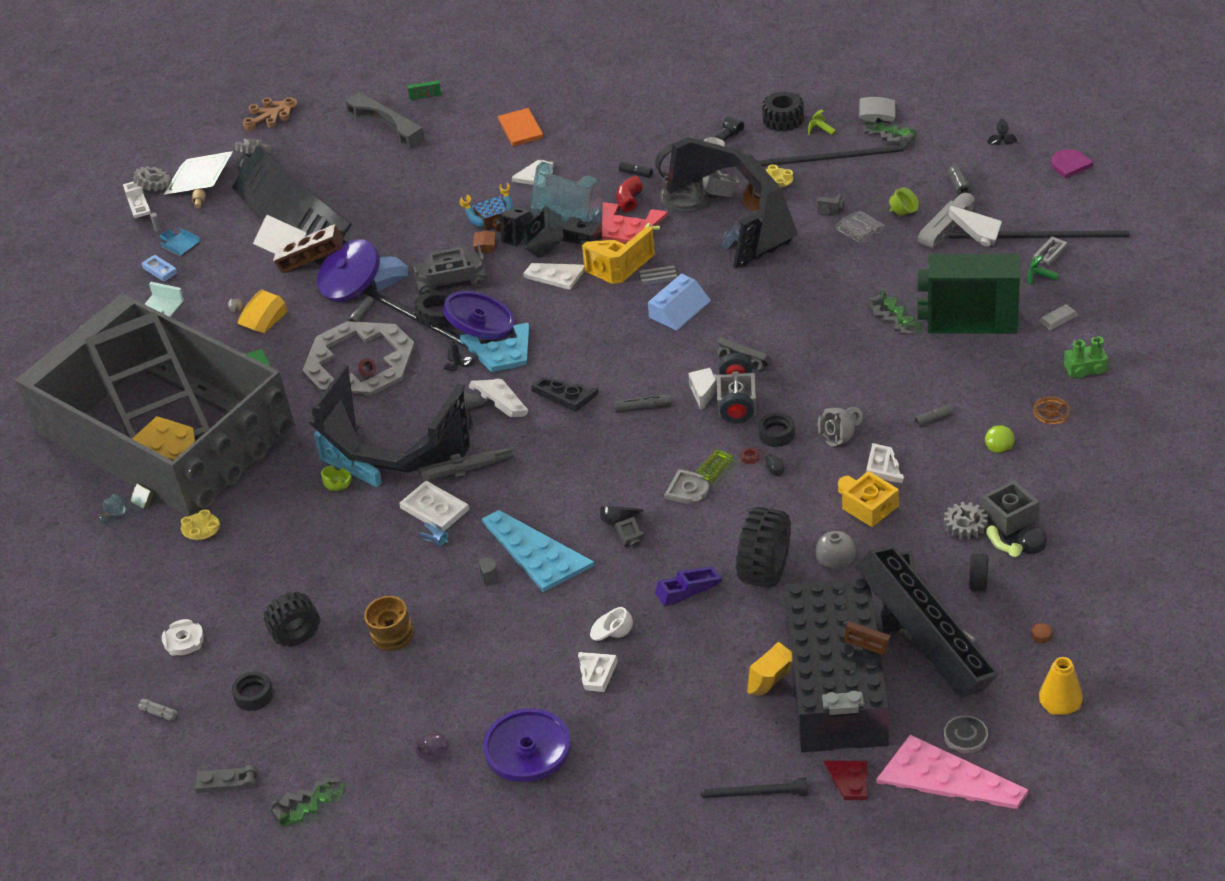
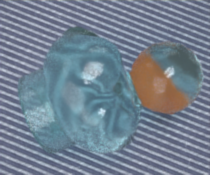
(112, 506)

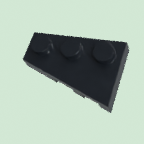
(568, 396)

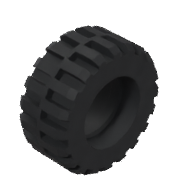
(763, 547)

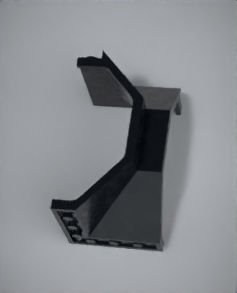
(759, 231)
(336, 421)

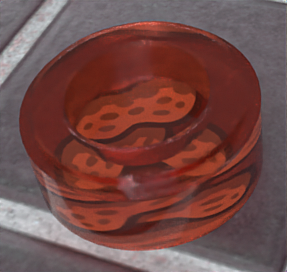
(749, 455)

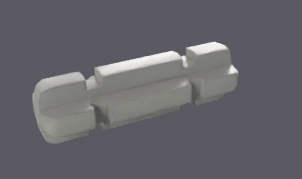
(157, 709)

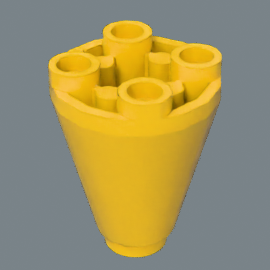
(1061, 688)

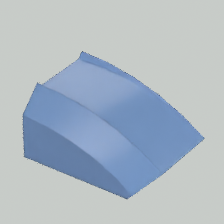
(389, 272)

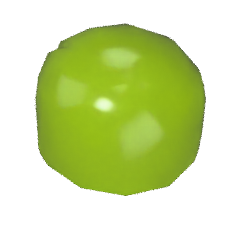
(999, 439)
(336, 479)

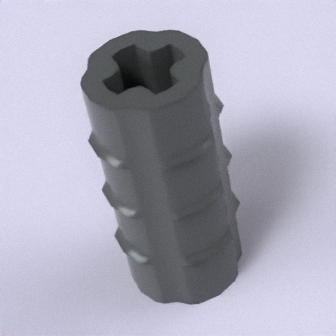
(959, 180)

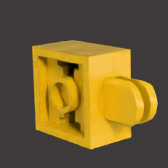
(868, 497)

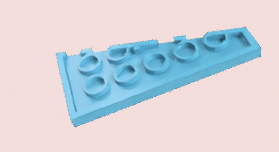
(539, 555)

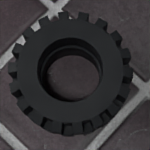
(783, 111)
(291, 619)

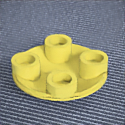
(781, 176)
(200, 525)

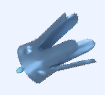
(438, 537)

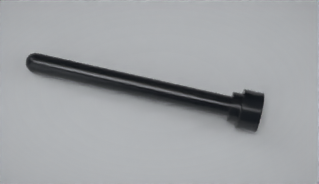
(798, 787)

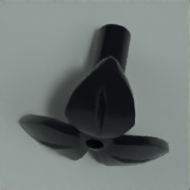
(1002, 128)
(454, 356)

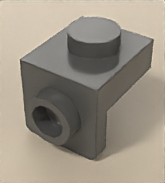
(830, 205)
(629, 532)

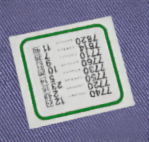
(198, 173)

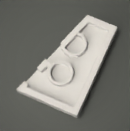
(555, 274)
(502, 396)

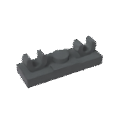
(755, 356)

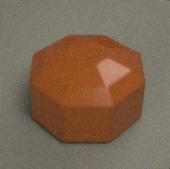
(1041, 632)

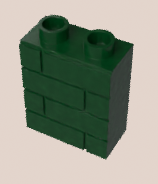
(970, 293)

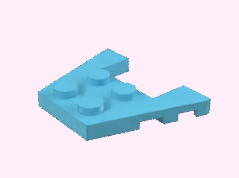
(501, 354)

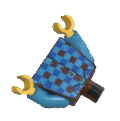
(488, 212)

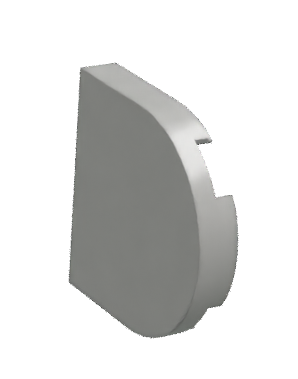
(687, 488)

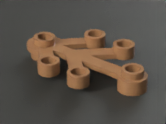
(287, 105)

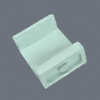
(165, 298)

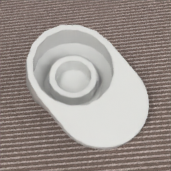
(614, 624)

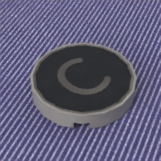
(965, 734)

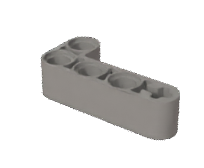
(720, 184)

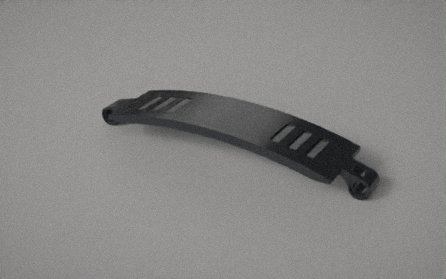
(280, 195)

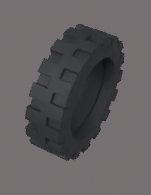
(430, 317)

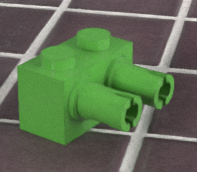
(1086, 360)

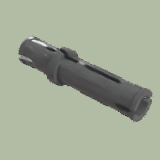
(643, 402)

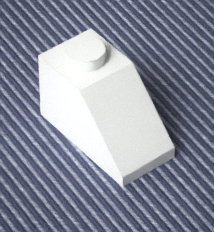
(703, 386)

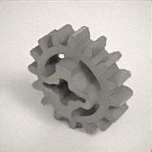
(250, 145)
(151, 178)
(963, 520)

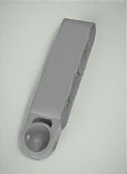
(942, 224)

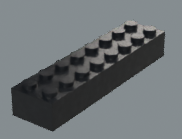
(926, 621)

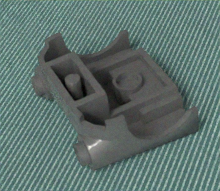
(450, 268)

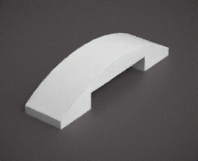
(136, 200)

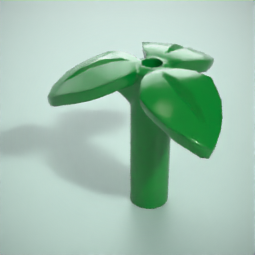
(1034, 268)

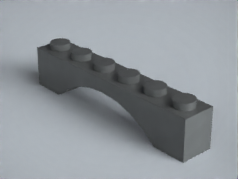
(365, 107)

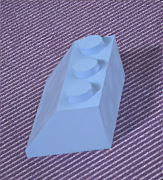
(678, 302)

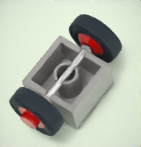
(736, 388)

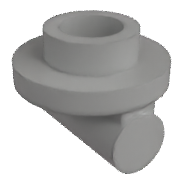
(856, 415)

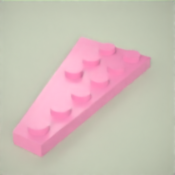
(942, 773)

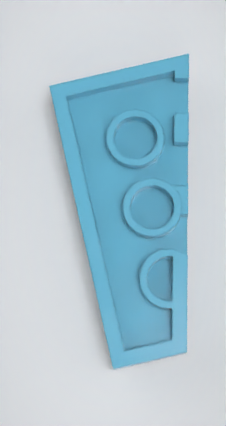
(332, 456)

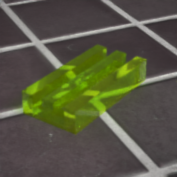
(725, 459)

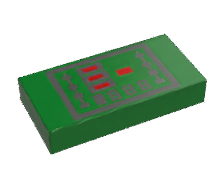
(424, 90)

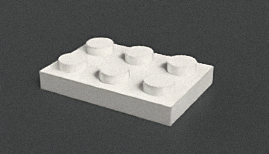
(434, 505)

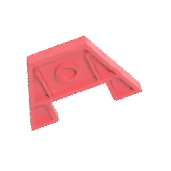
(625, 228)

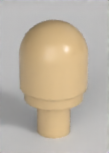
(198, 197)

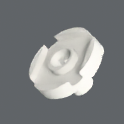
(177, 646)

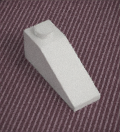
(978, 226)

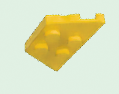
(166, 437)

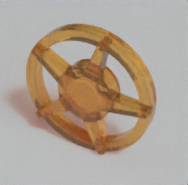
(1051, 410)

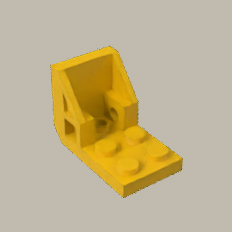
(618, 261)

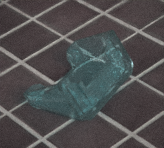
(565, 196)

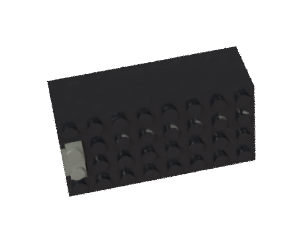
(835, 683)

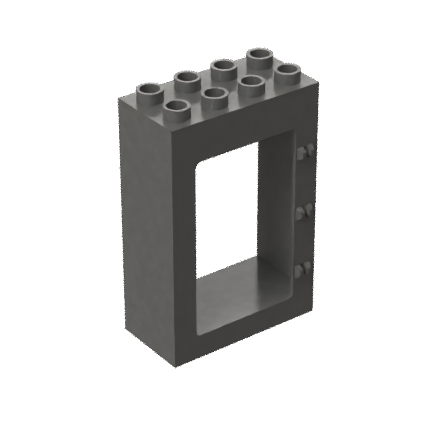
(68, 385)

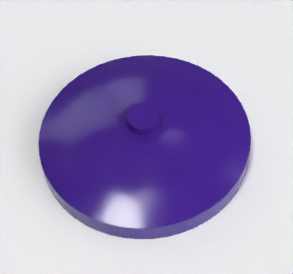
(348, 270)
(478, 315)
(527, 745)

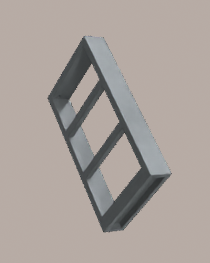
(124, 330)

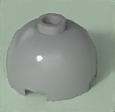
(838, 423)
(835, 550)

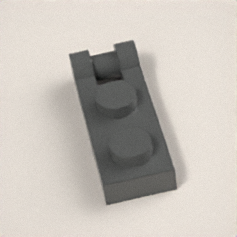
(226, 779)

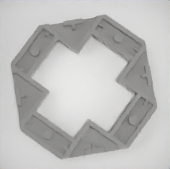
(397, 361)

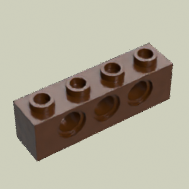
(308, 248)

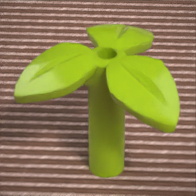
(818, 119)

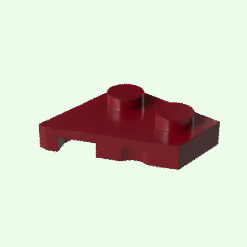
(849, 778)

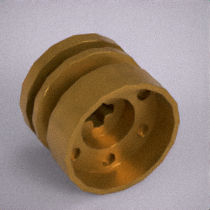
(389, 623)

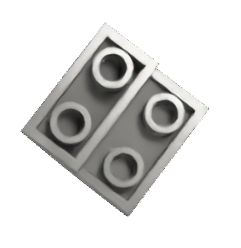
(876, 107)

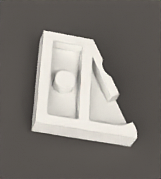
(527, 175)
(883, 464)
(596, 670)

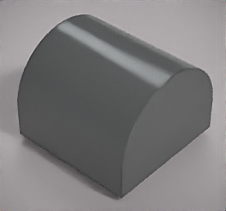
(488, 570)

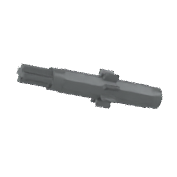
(458, 464)

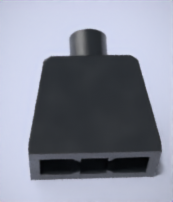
(512, 225)

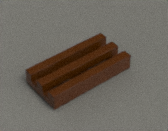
(866, 638)

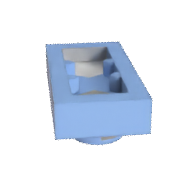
(159, 268)

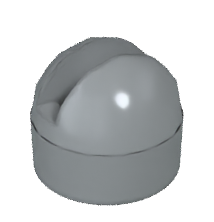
(232, 304)

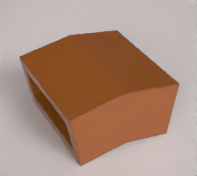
(486, 241)

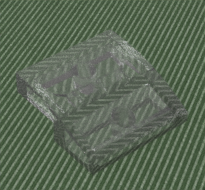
(859, 226)

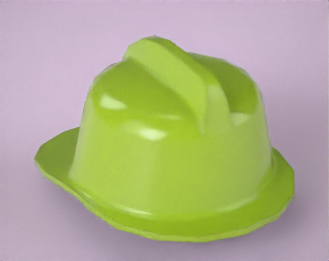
(903, 202)

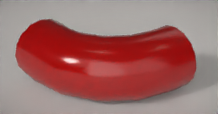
(626, 192)

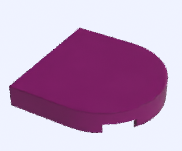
(1070, 162)

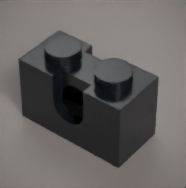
(575, 226)

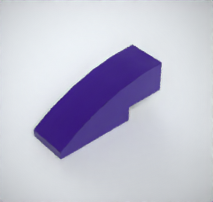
(686, 584)

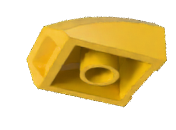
(262, 311)
(769, 670)

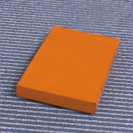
(520, 127)

